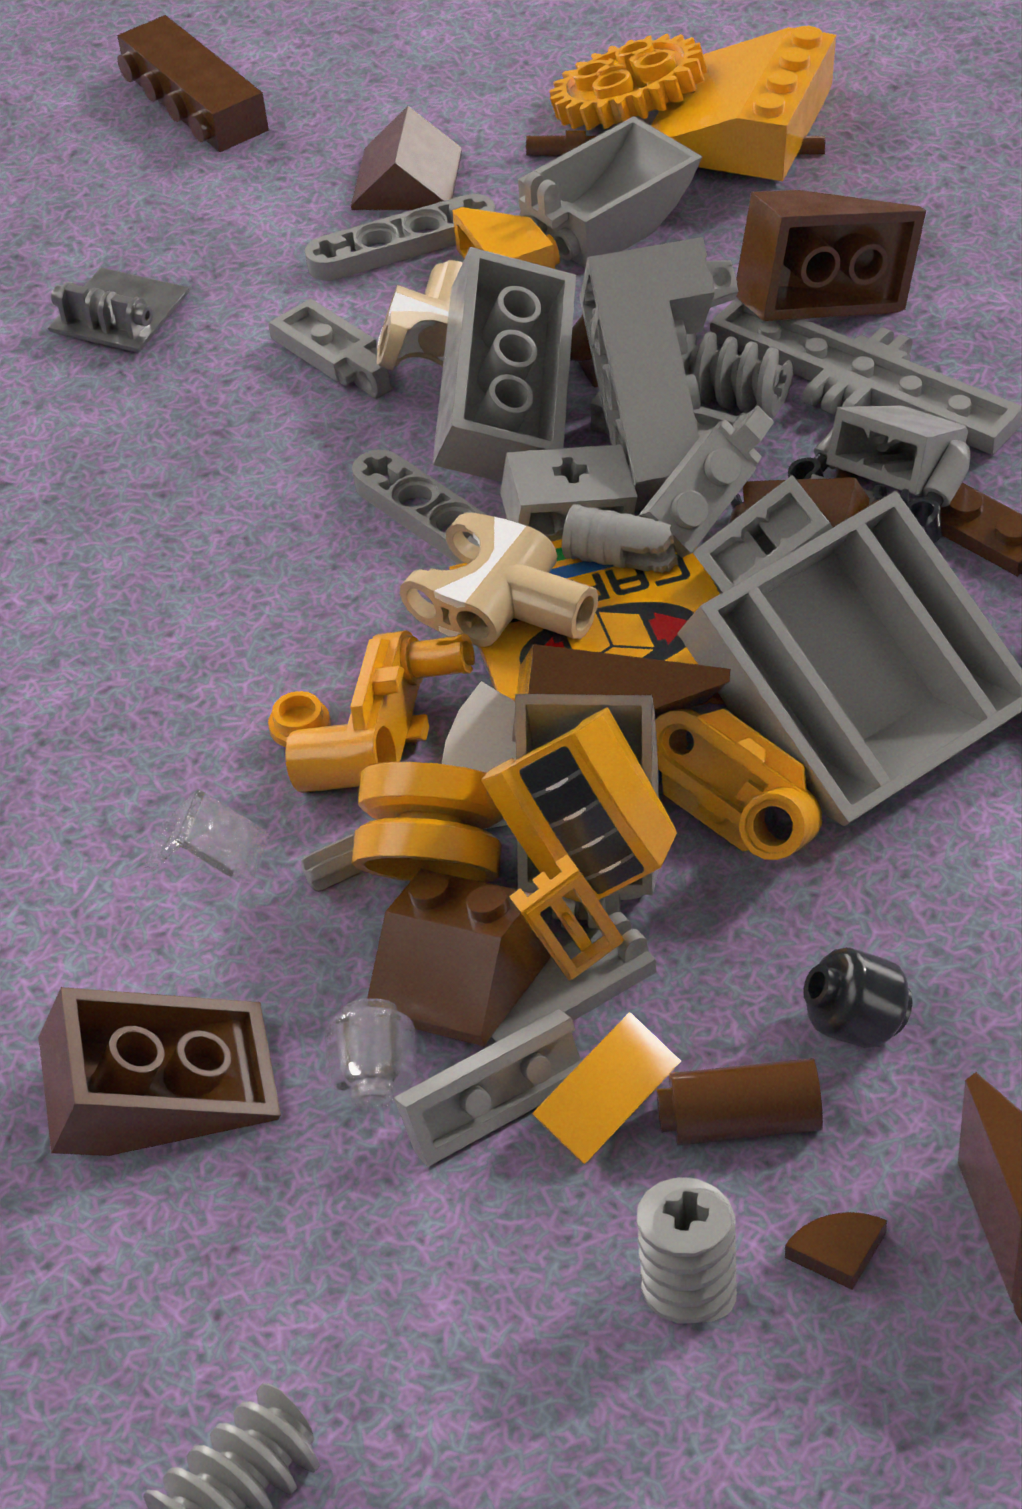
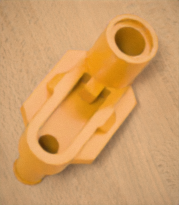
(379, 711)
(733, 780)

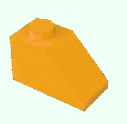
(504, 235)

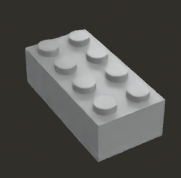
(503, 363)

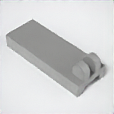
(597, 984)
(488, 1088)

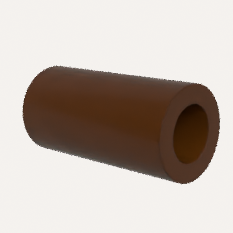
(741, 1102)

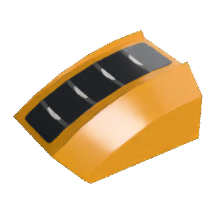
(585, 801)

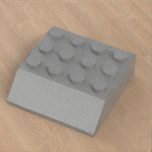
(860, 658)

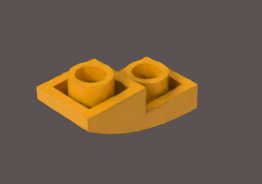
(606, 1088)

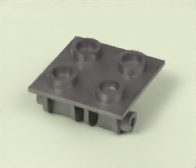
(115, 308)

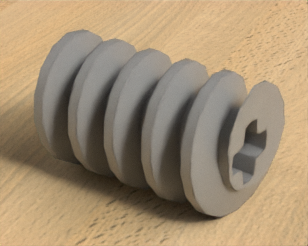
(738, 378)
(687, 1251)
(242, 1458)

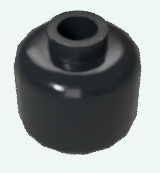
(857, 997)

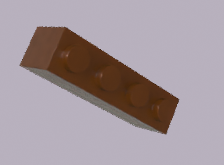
(192, 83)

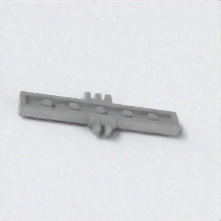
(870, 374)

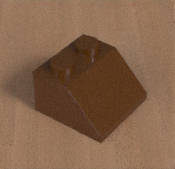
(455, 956)

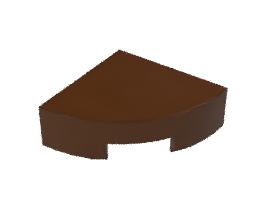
(837, 1245)

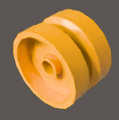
(426, 820)

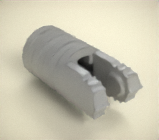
(618, 539)

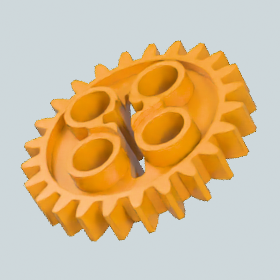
(628, 81)

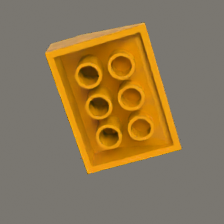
(755, 102)

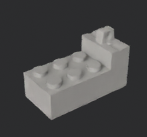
(636, 326)

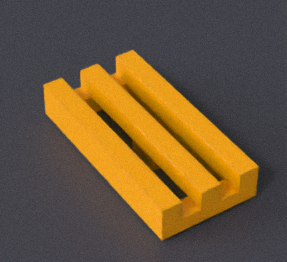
(550, 894)

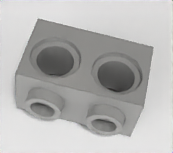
(762, 535)

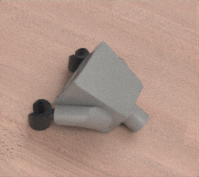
(898, 450)

